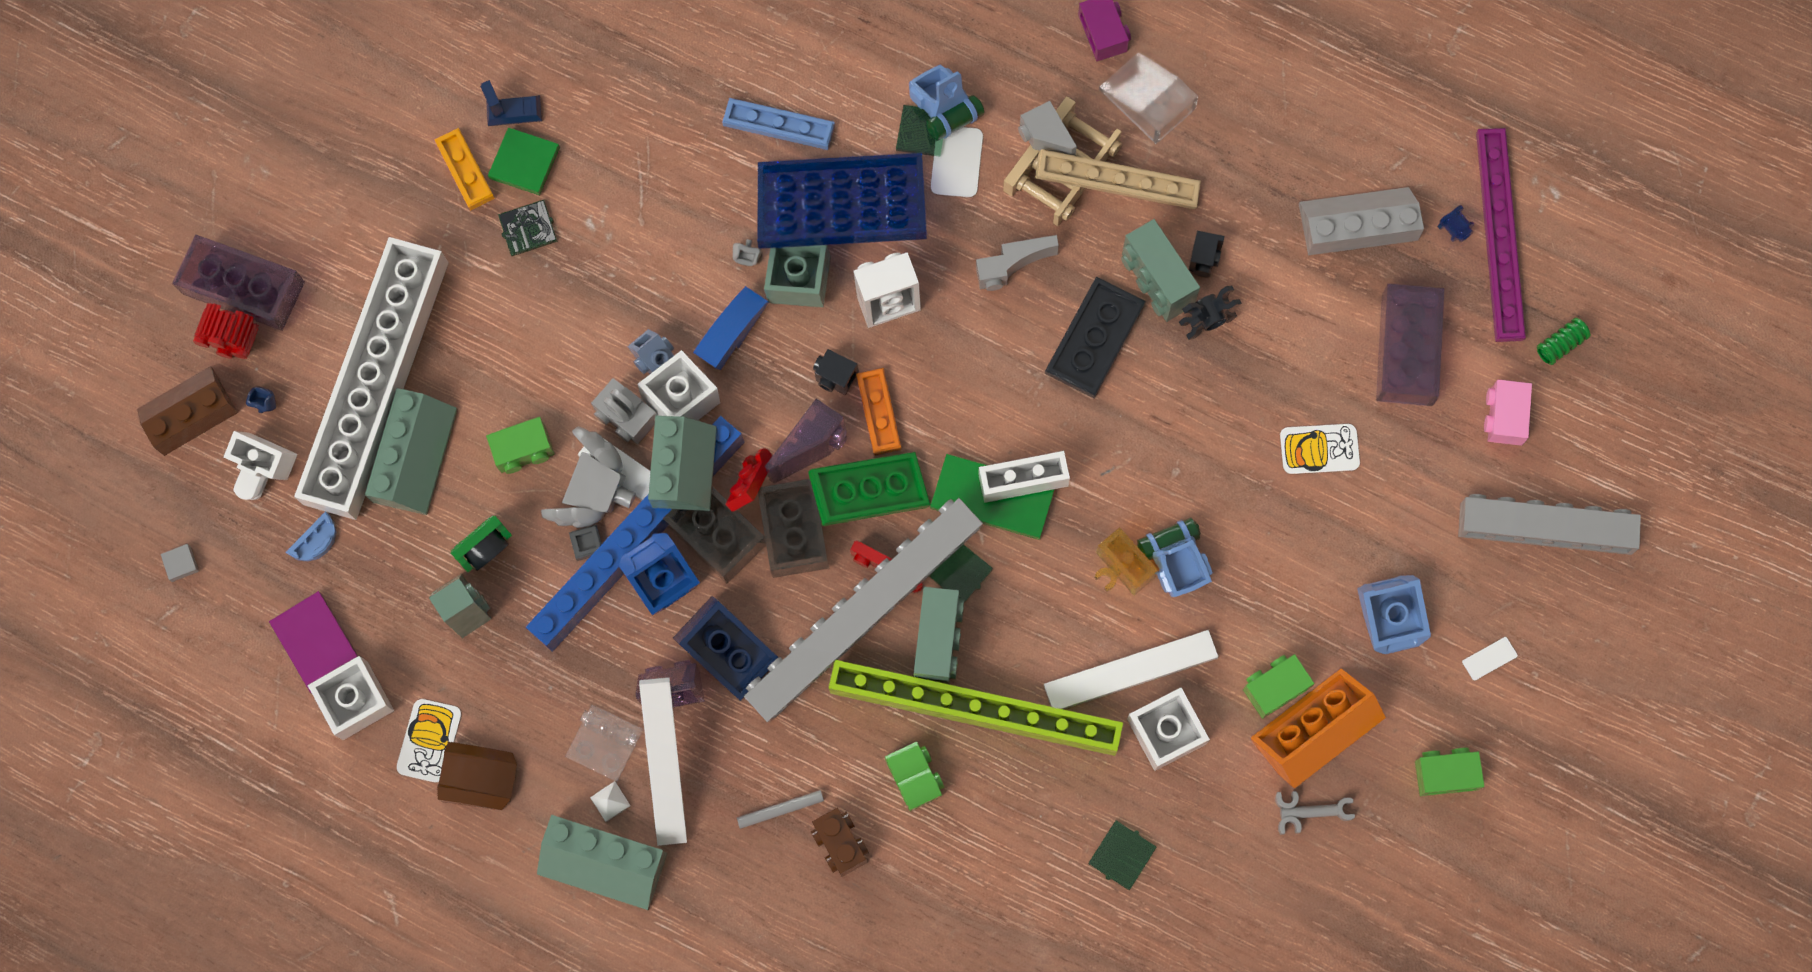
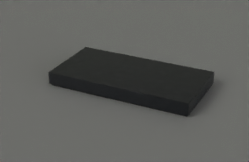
(1095, 337)

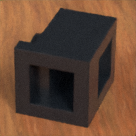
(1205, 253)

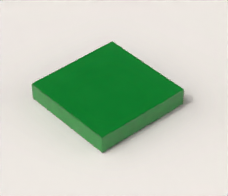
(523, 161)

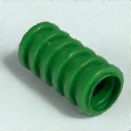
(1563, 341)

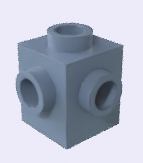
(650, 351)

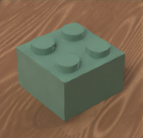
(797, 275)

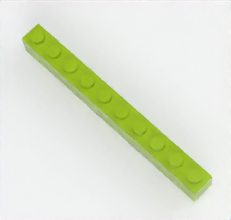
(975, 707)

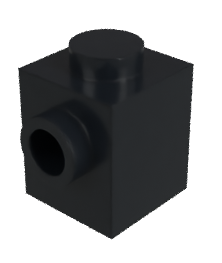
(835, 372)

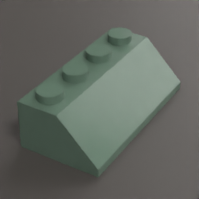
(411, 452)
(600, 862)

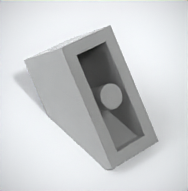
(1046, 130)

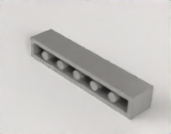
(1549, 525)

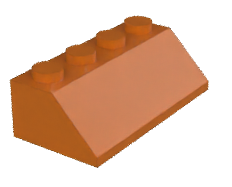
(1318, 727)

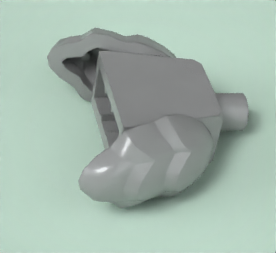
(594, 484)

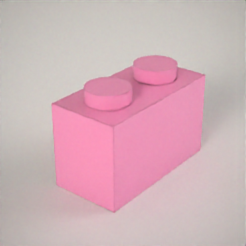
(1508, 412)

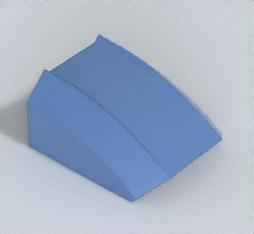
(1395, 613)

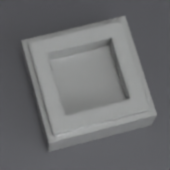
(179, 562)

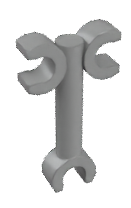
(1290, 813)

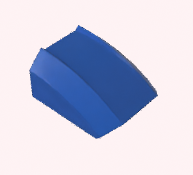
(658, 572)

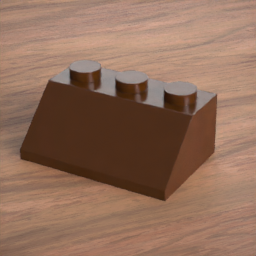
(186, 411)

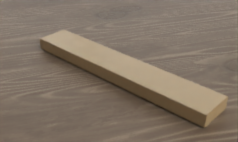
(1117, 179)

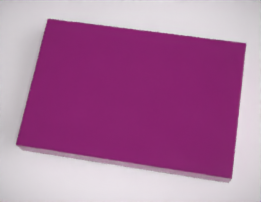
(313, 638)

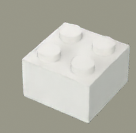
(679, 389)
(350, 698)
(1168, 729)

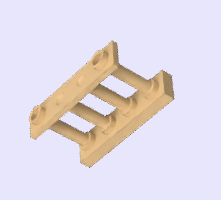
(1019, 179)

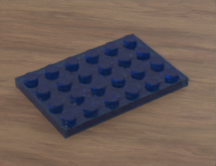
(841, 201)

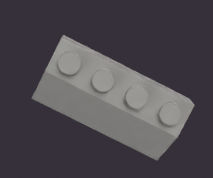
(1361, 221)

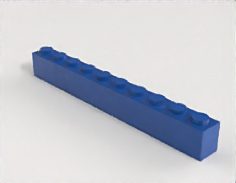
(602, 568)

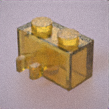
(1125, 563)

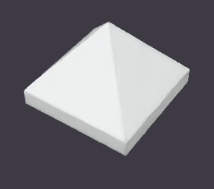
(610, 801)

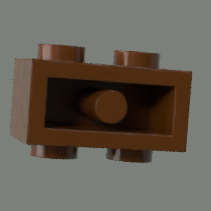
(844, 851)

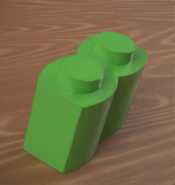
(914, 776)

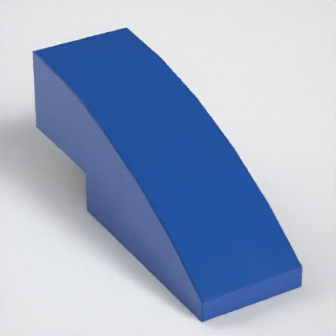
(731, 328)

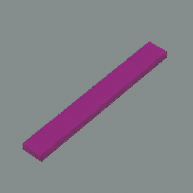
(1500, 235)

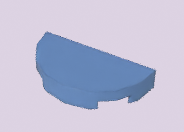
(315, 540)

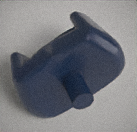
(262, 399)

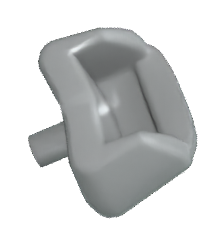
(746, 254)

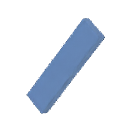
(778, 123)

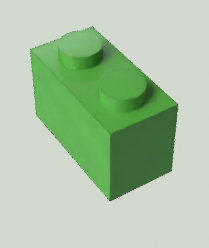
(520, 445)
(1278, 685)
(1449, 773)

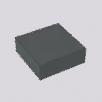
(585, 542)

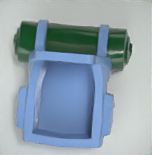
(945, 101)
(1177, 557)

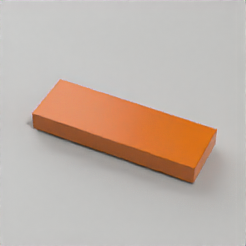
(878, 411)

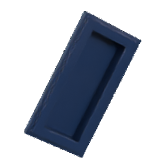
(517, 111)

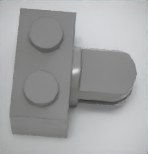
(624, 411)

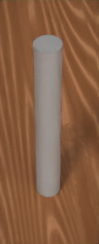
(780, 809)

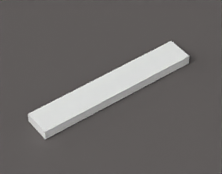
(1131, 671)
(663, 761)

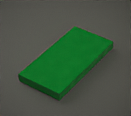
(869, 488)
(1016, 514)

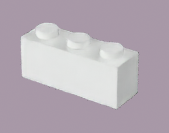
(1024, 476)

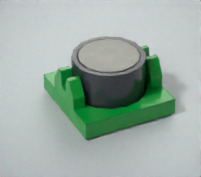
(481, 544)

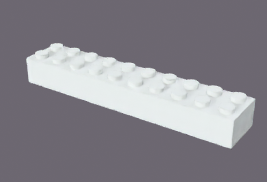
(371, 372)

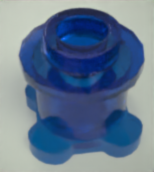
(1457, 225)

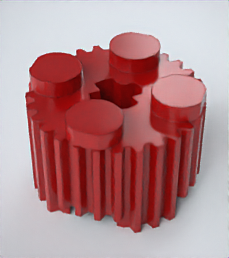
(226, 331)

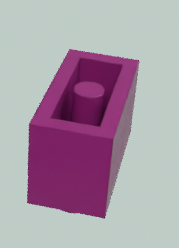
(1104, 28)

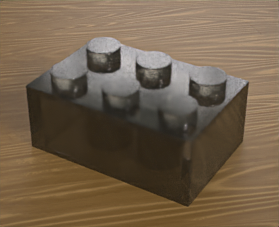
(792, 528)
(718, 536)

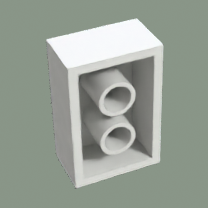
(887, 289)

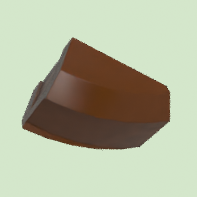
(476, 776)

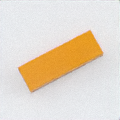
(464, 169)

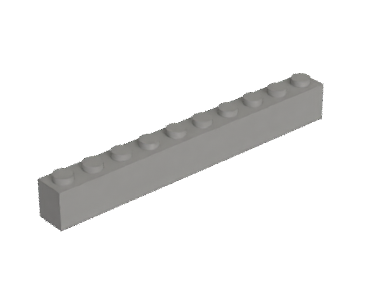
(863, 610)

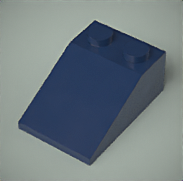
(725, 647)

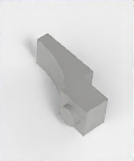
(995, 270)

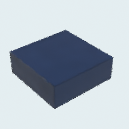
(492, 98)

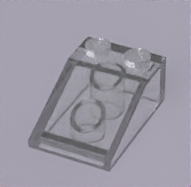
(1150, 96)

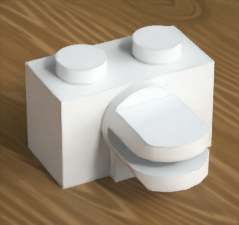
(257, 462)

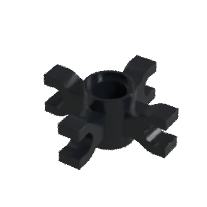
(1210, 312)

